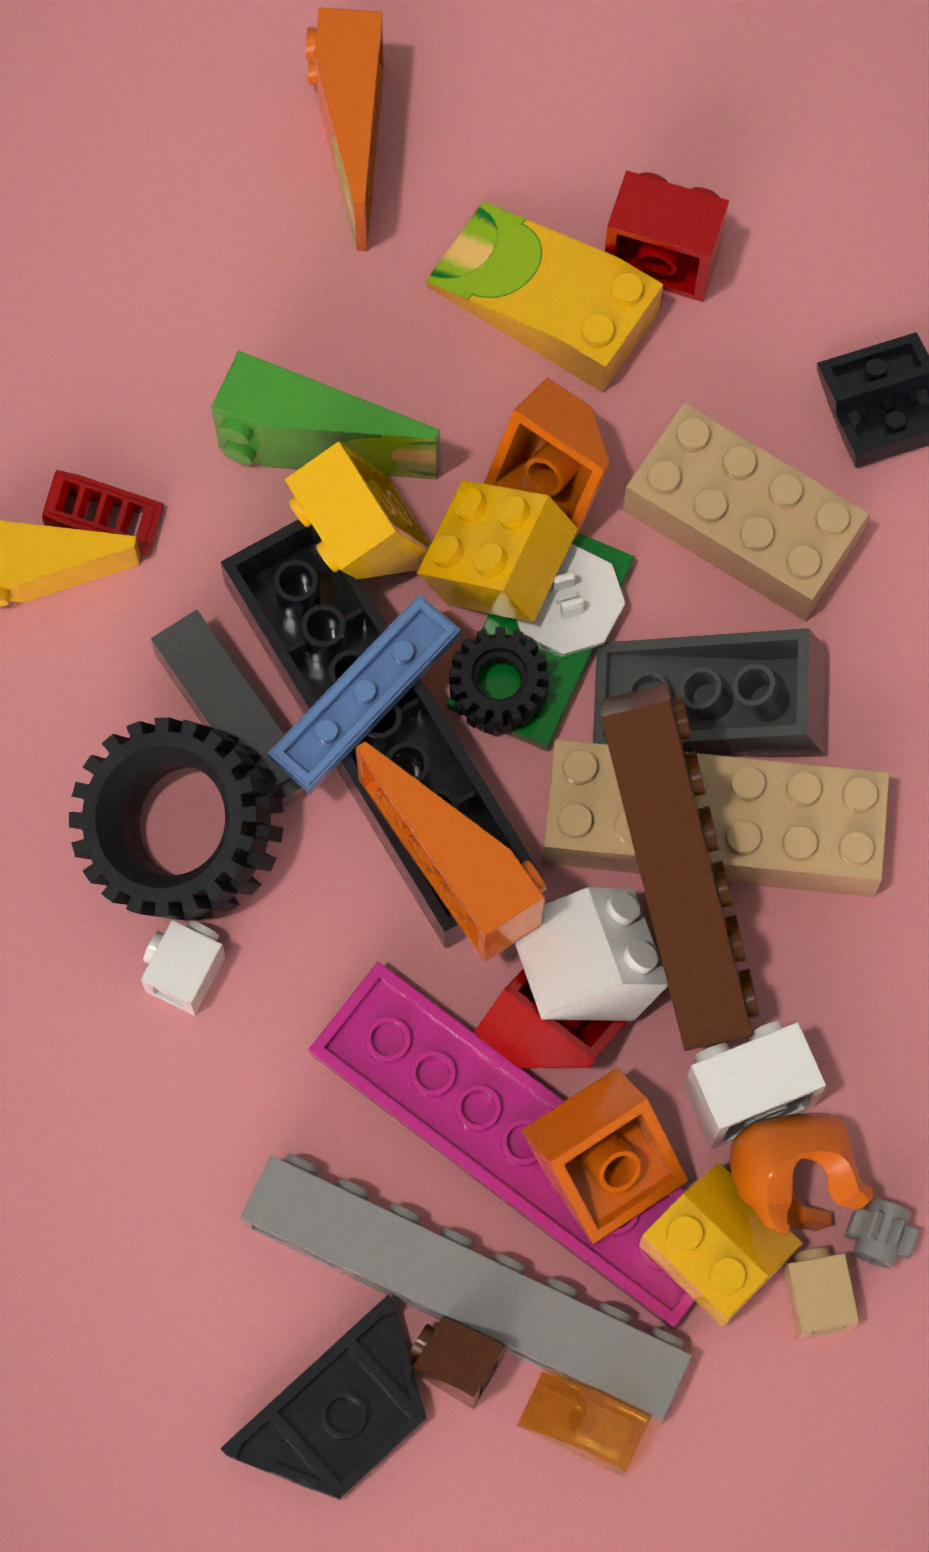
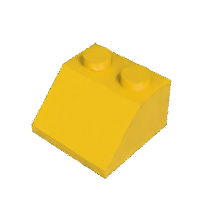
(717, 1245)

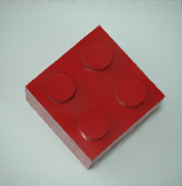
(668, 231)

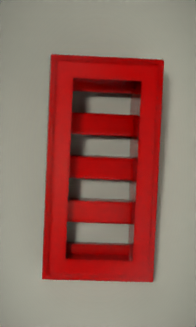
(87, 490)

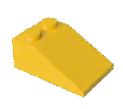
(356, 515)

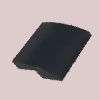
(879, 398)

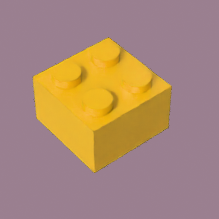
(497, 550)

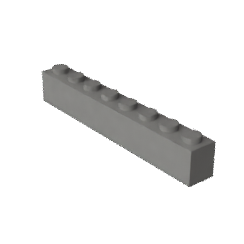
(452, 1281)

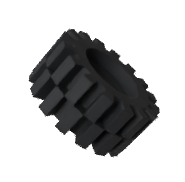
(499, 712)

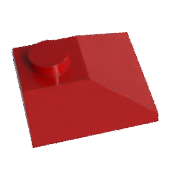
(528, 1042)

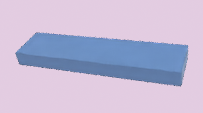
(364, 694)

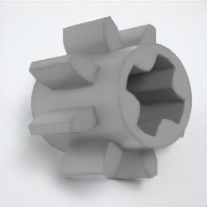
(882, 1233)

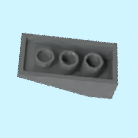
(739, 689)

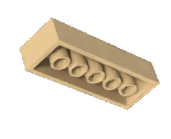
(770, 818)

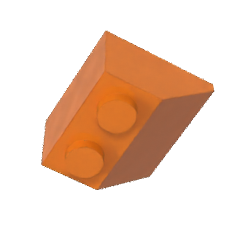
(552, 451)
(605, 1154)

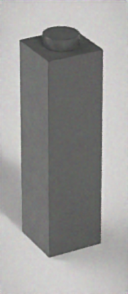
(221, 693)

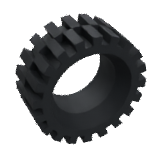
(114, 809)

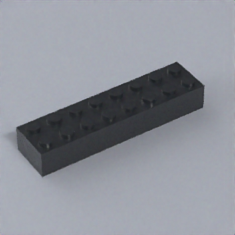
(313, 631)

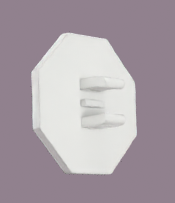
(579, 605)

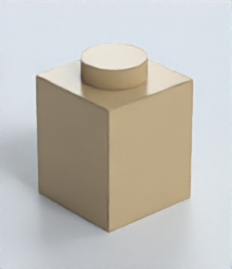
(820, 1293)

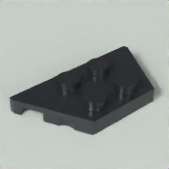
(339, 1412)

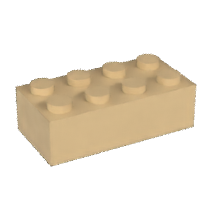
(744, 511)

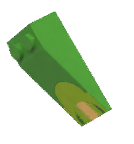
(290, 419)

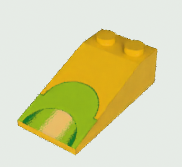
(549, 292)

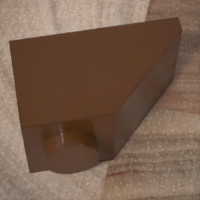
(456, 1359)

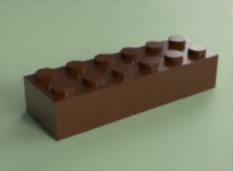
(676, 867)

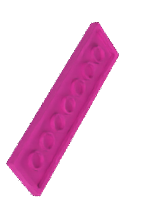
(472, 1111)

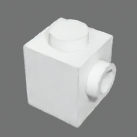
(182, 964)

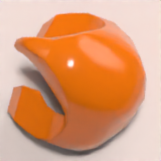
(765, 1162)

